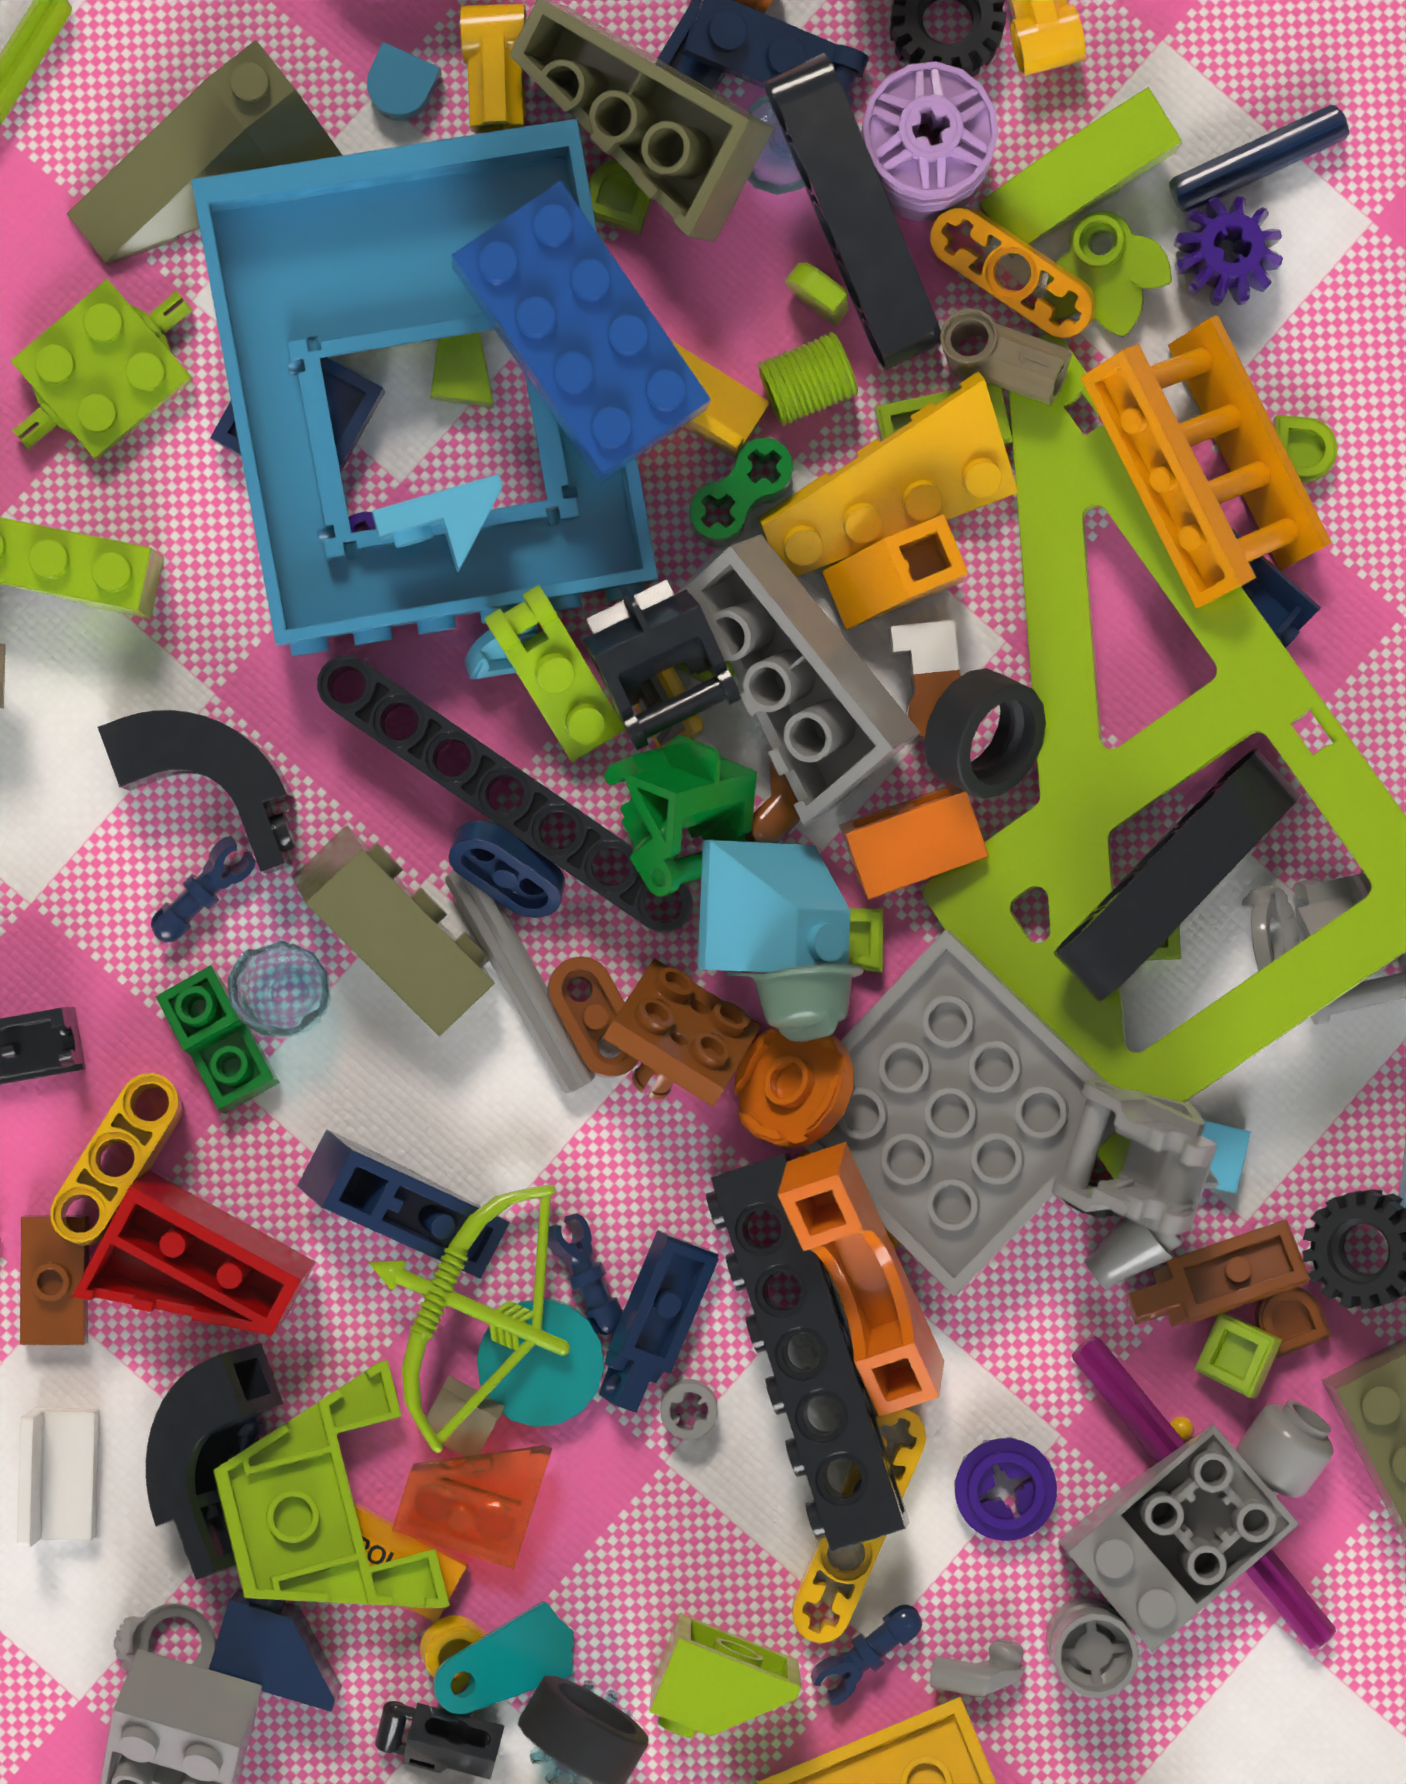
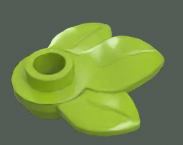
(1114, 277)

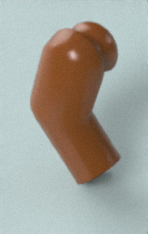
(777, 814)

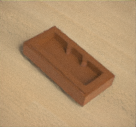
(48, 1279)

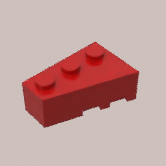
(193, 1261)

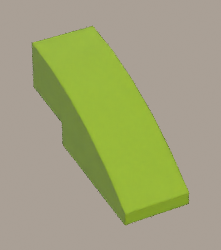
(1084, 169)

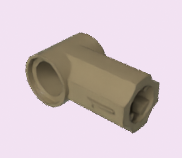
(1009, 359)

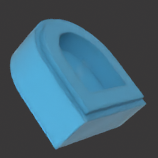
(401, 83)

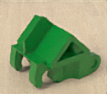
(676, 790)

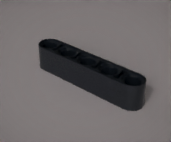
(853, 210)
(1176, 875)

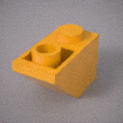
(895, 572)

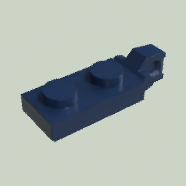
(656, 1318)

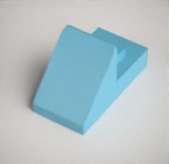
(459, 509)

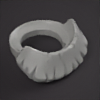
(1272, 924)
(136, 1633)

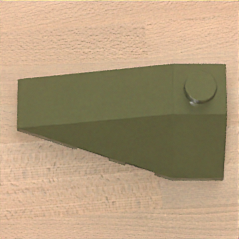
(229, 124)

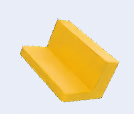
(732, 409)

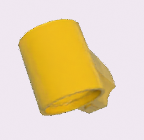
(1045, 35)
(493, 76)

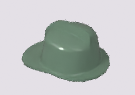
(805, 999)

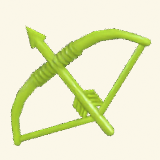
(505, 1322)

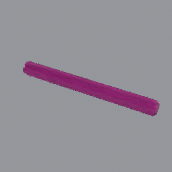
(1161, 1440)

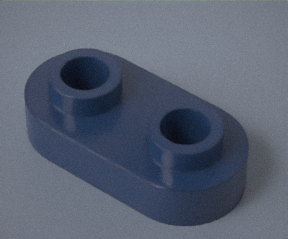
(507, 869)

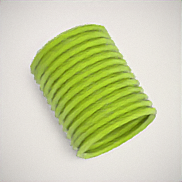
(808, 378)

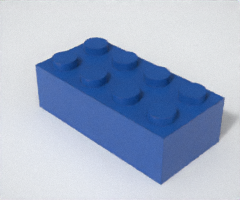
(580, 331)

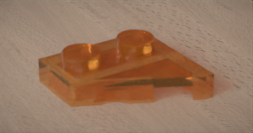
(474, 1502)

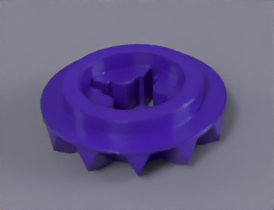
(1034, 1497)

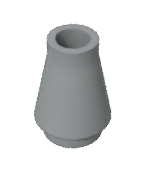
(1129, 1251)

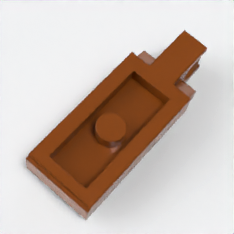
(1222, 1277)

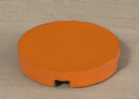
(793, 1088)

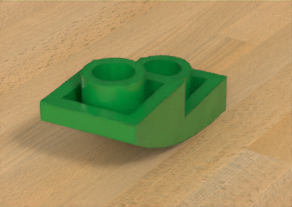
(217, 1040)

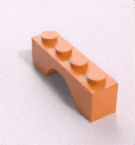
(886, 1324)

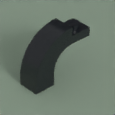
(181, 742)
(193, 1438)

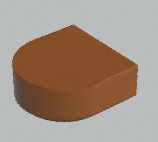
(1293, 1318)

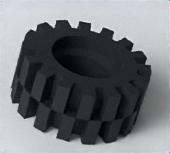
(968, 54)
(1329, 1255)

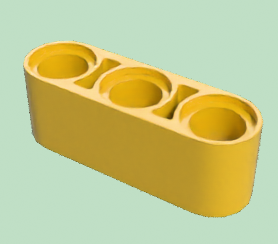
(118, 1126)

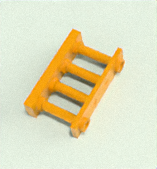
(1170, 478)

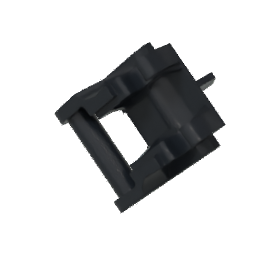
(647, 637)

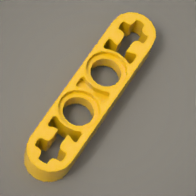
(841, 1602)

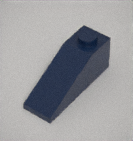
(394, 1201)

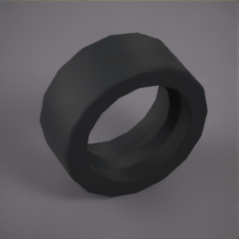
(957, 719)
(583, 1731)

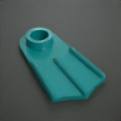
(507, 1661)

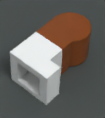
(932, 664)

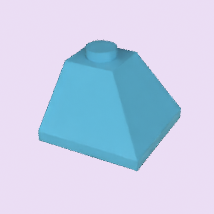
(769, 908)

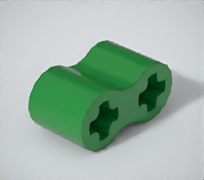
(741, 492)

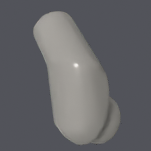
(983, 1677)

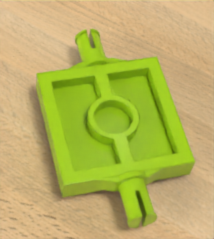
(102, 369)

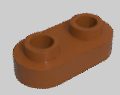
(591, 1018)

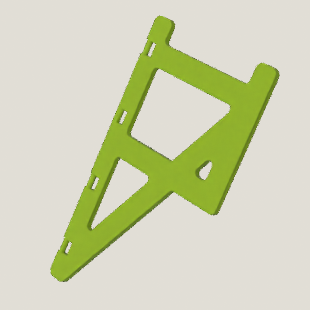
(1097, 789)

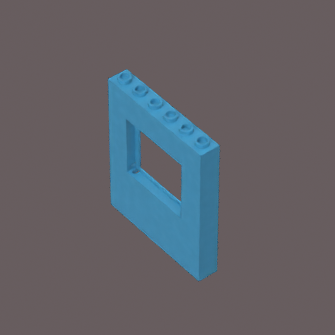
(362, 261)

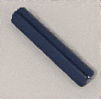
(1259, 158)

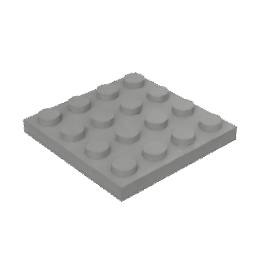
(959, 1110)

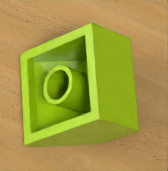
(718, 1680)

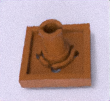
(681, 1034)

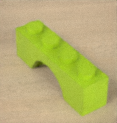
(79, 567)

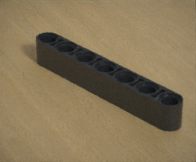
(484, 771)

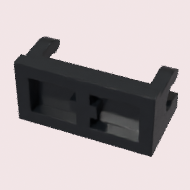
(40, 1045)

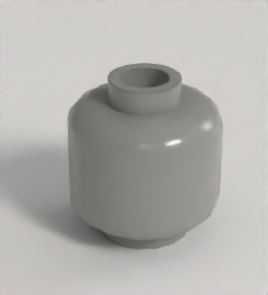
(1287, 1447)

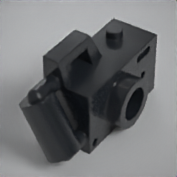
(440, 1739)

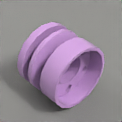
(920, 177)

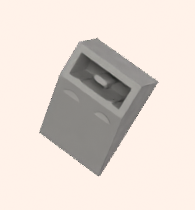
(1178, 1535)
(179, 1724)

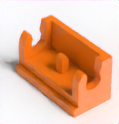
(913, 840)

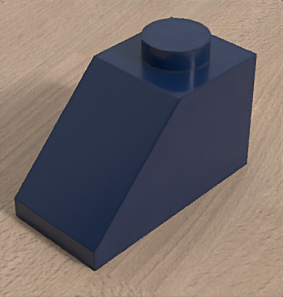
(277, 1649)

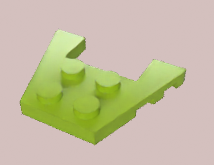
(296, 1514)

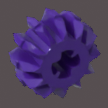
(1249, 244)

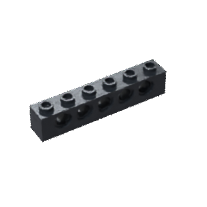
(840, 1517)

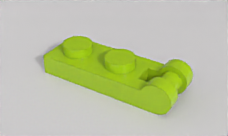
(556, 675)

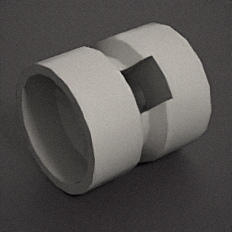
(1092, 1647)

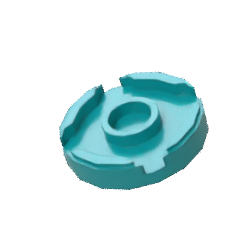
(545, 1385)

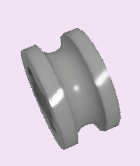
(701, 1423)

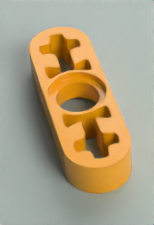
(982, 232)

